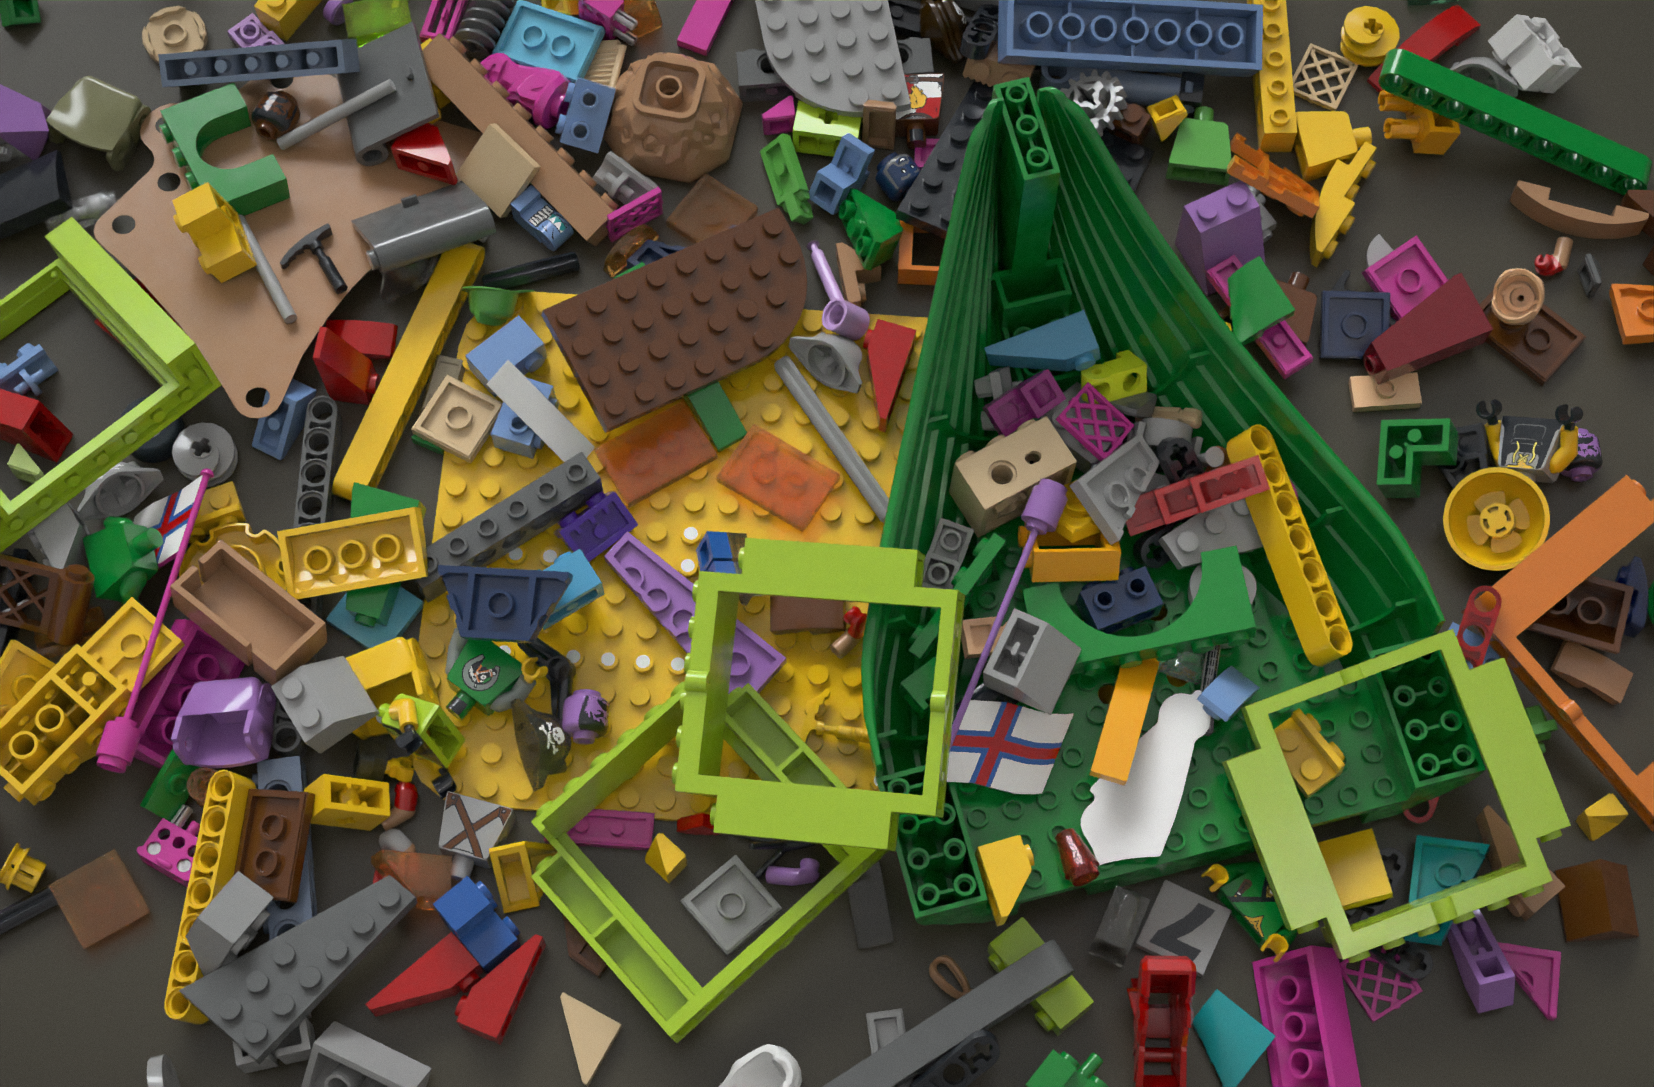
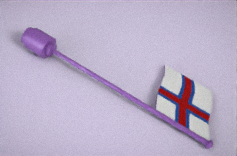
(1000, 741)

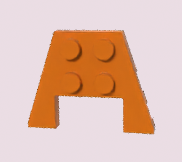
(1271, 179)

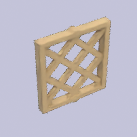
(1332, 58)

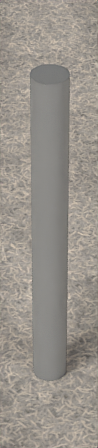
(336, 114)
(268, 276)

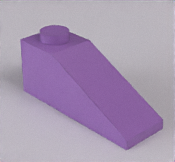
(1482, 964)

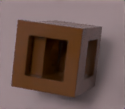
(1135, 123)

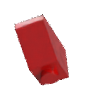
(424, 154)

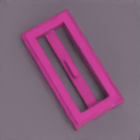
(432, 14)

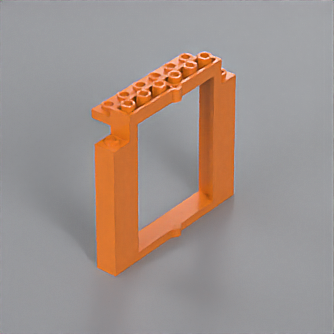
(1540, 584)

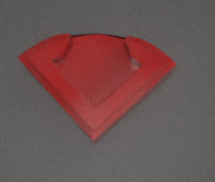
(696, 825)

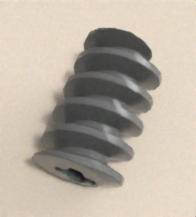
(482, 26)

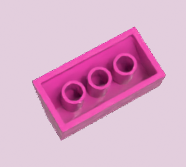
(166, 692)
(1308, 1014)

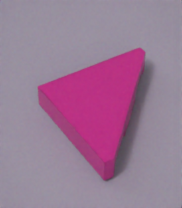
(1537, 974)

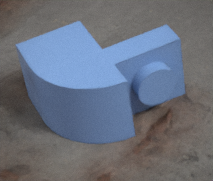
(844, 172)

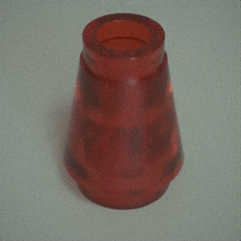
(1076, 858)

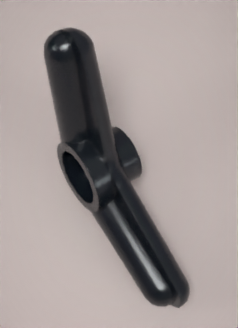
(560, 672)

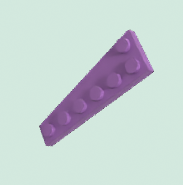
(670, 601)

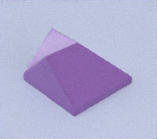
(23, 122)

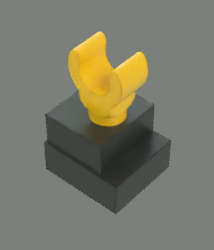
(372, 763)

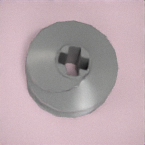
(205, 447)

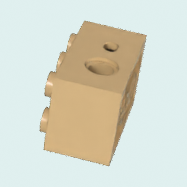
(998, 479)

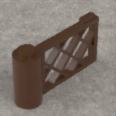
(65, 602)

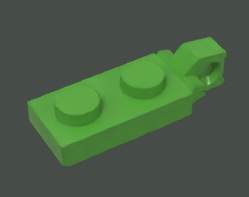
(787, 178)

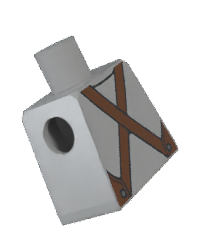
(470, 830)

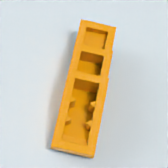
(1124, 722)

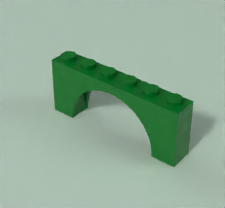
(1216, 617)

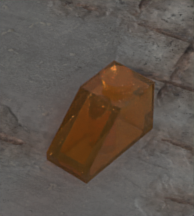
(420, 873)

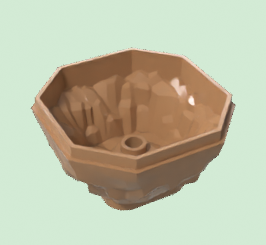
(673, 117)

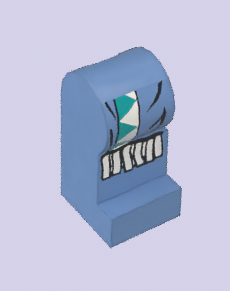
(540, 219)

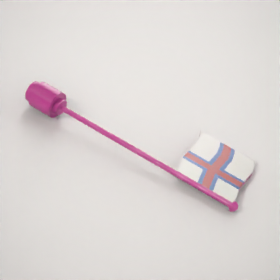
(175, 520)

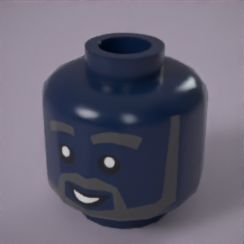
(896, 175)

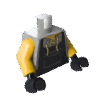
(1532, 445)

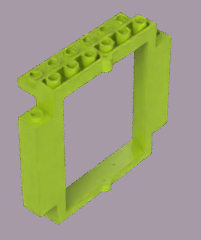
(792, 809)
(1290, 846)

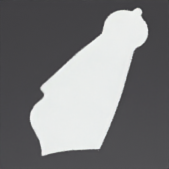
(1140, 815)

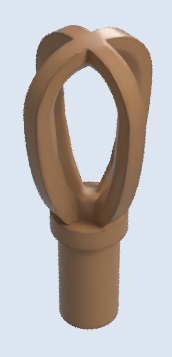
(956, 970)

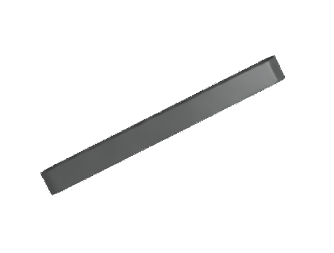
(310, 496)

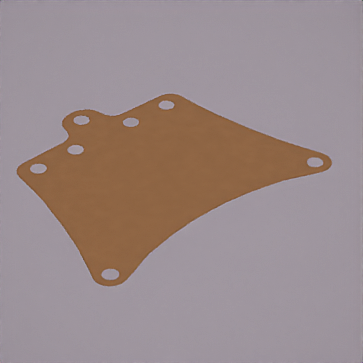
(237, 319)

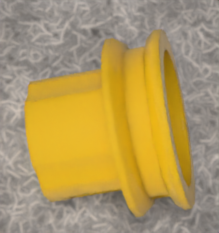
(21, 861)

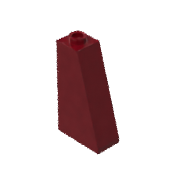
(1432, 331)

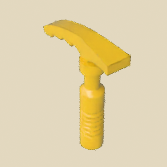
(841, 731)

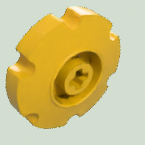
(259, 549)

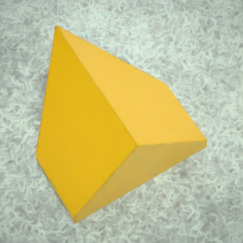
(512, 869)

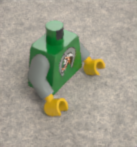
(486, 676)

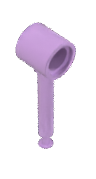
(838, 314)

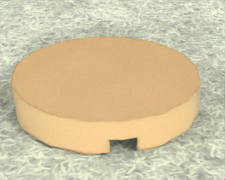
(174, 32)

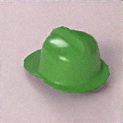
(491, 304)

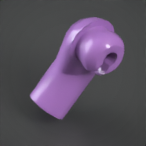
(794, 876)

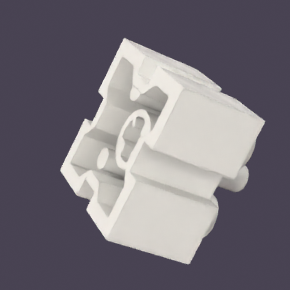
(1533, 54)

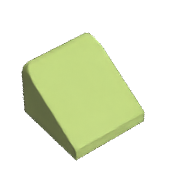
(23, 465)

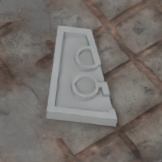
(1115, 485)
(1211, 531)

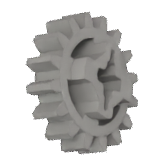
(1099, 98)

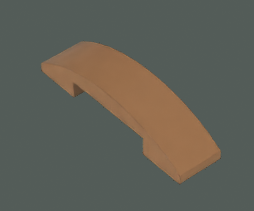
(1576, 221)

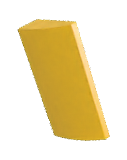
(354, 553)

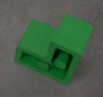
(1409, 446)

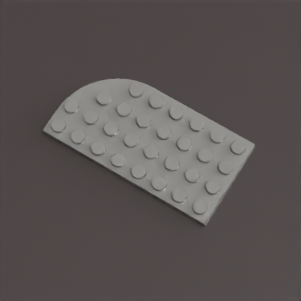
(834, 52)

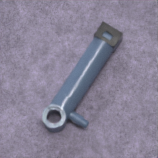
(1140, 87)

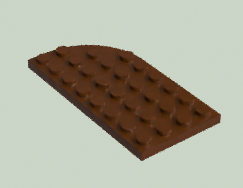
(683, 319)

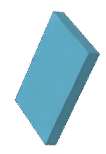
(549, 40)

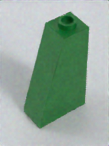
(375, 603)

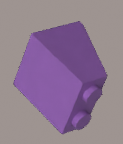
(1218, 228)

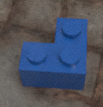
(472, 919)

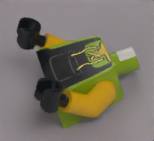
(425, 731)

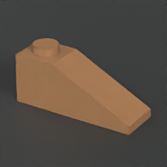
(1505, 852)

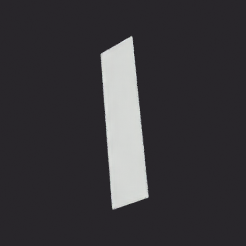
(538, 413)

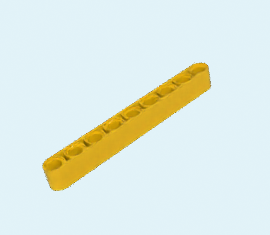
(409, 370)

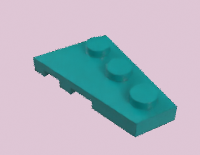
(1440, 865)

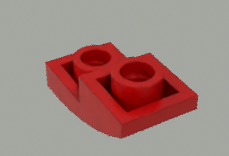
(370, 338)

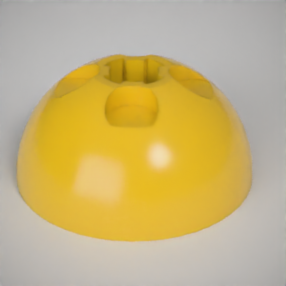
(1488, 496)

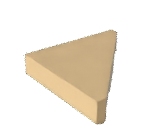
(590, 1035)

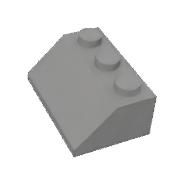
(354, 1060)

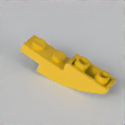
(1337, 203)

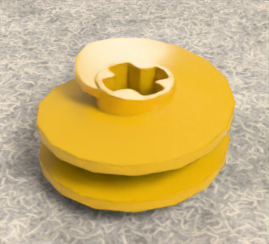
(1368, 36)

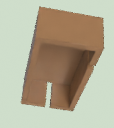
(249, 613)

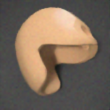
(1506, 292)

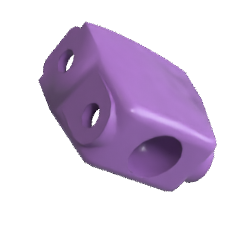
(225, 723)

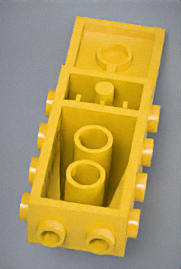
(68, 708)

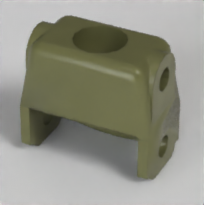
(99, 119)

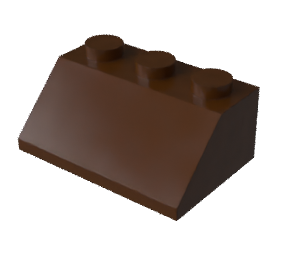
(1589, 615)

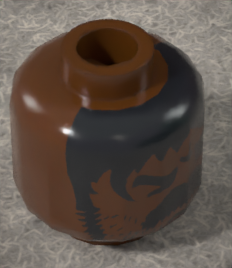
(275, 114)

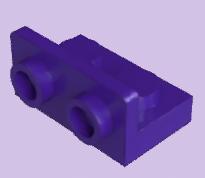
(597, 525)

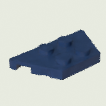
(502, 601)

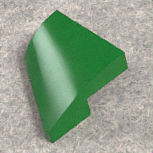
(1256, 301)

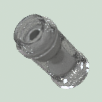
(93, 209)

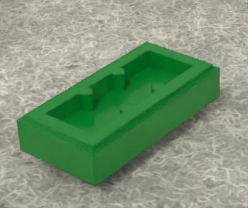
(169, 788)

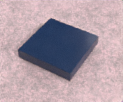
(1351, 322)

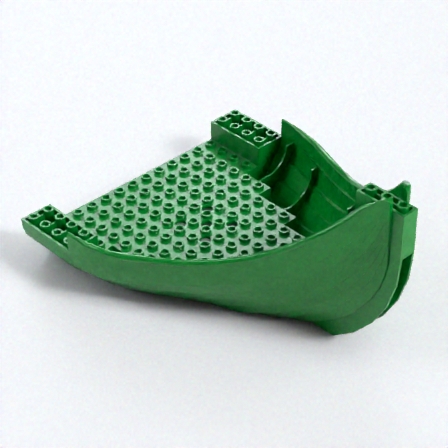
(1058, 231)

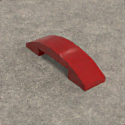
(1436, 37)

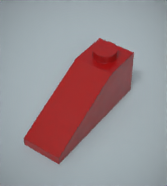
(888, 358)
(344, 370)
(433, 977)
(496, 997)

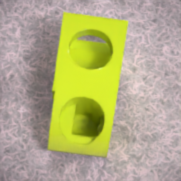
(1115, 377)

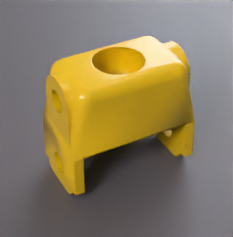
(391, 670)

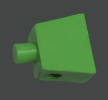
(1201, 150)

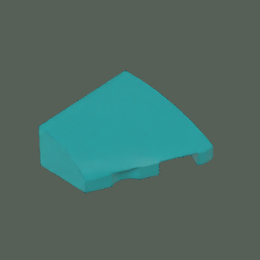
(1230, 1038)

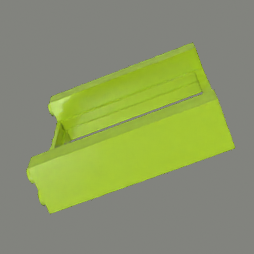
(143, 331)

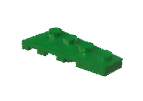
(926, 638)

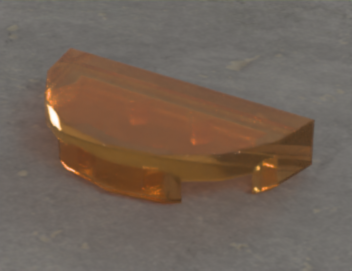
(626, 247)

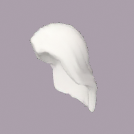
(765, 1067)

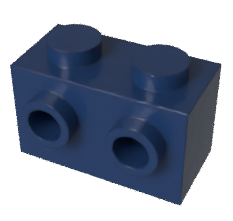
(1119, 602)

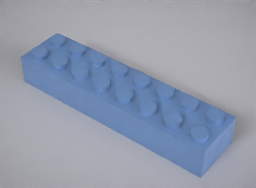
(1133, 35)

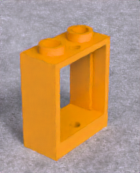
(1071, 564)

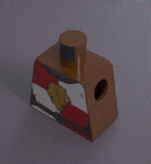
(926, 104)

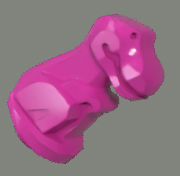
(535, 88)

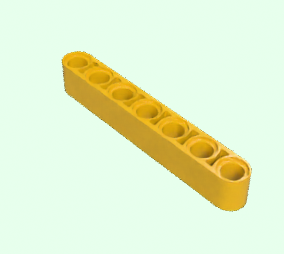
(1293, 552)
(210, 872)

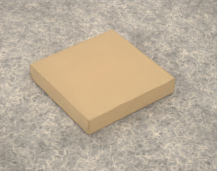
(498, 170)
(458, 419)

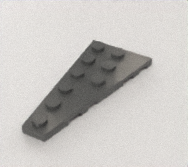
(280, 982)

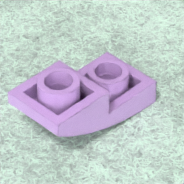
(252, 33)

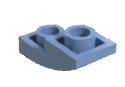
(1227, 694)

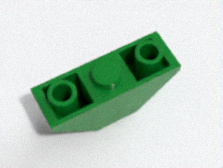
(870, 228)

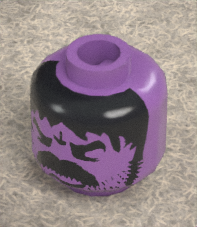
(1588, 458)
(585, 716)

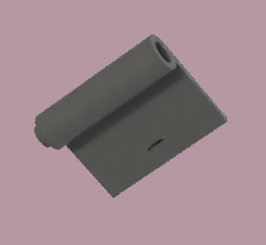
(413, 103)
(424, 227)

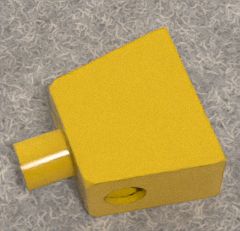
(1325, 138)

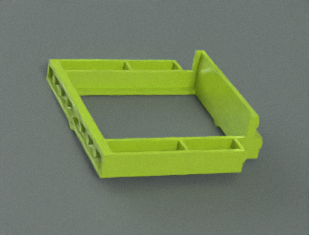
(613, 925)

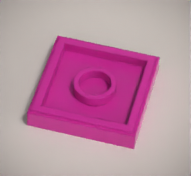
(1407, 275)

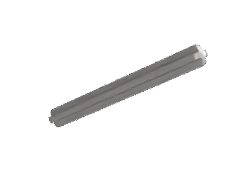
(833, 436)

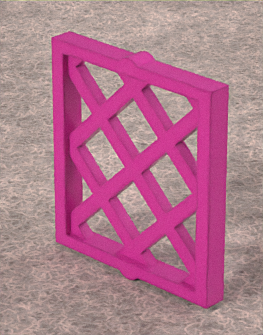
(626, 212)
(1110, 411)
(1358, 993)

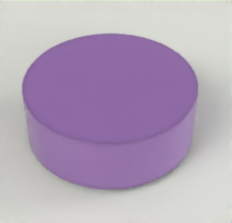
(334, 11)

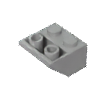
(61, 538)
(1031, 662)
(228, 923)

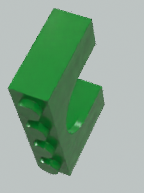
(201, 121)

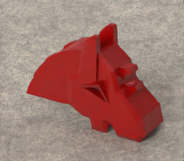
(1173, 1020)

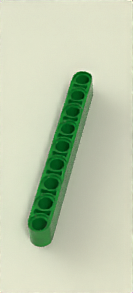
(1514, 122)

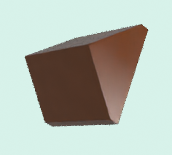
(1596, 902)

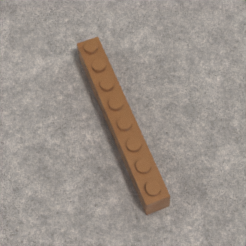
(487, 104)

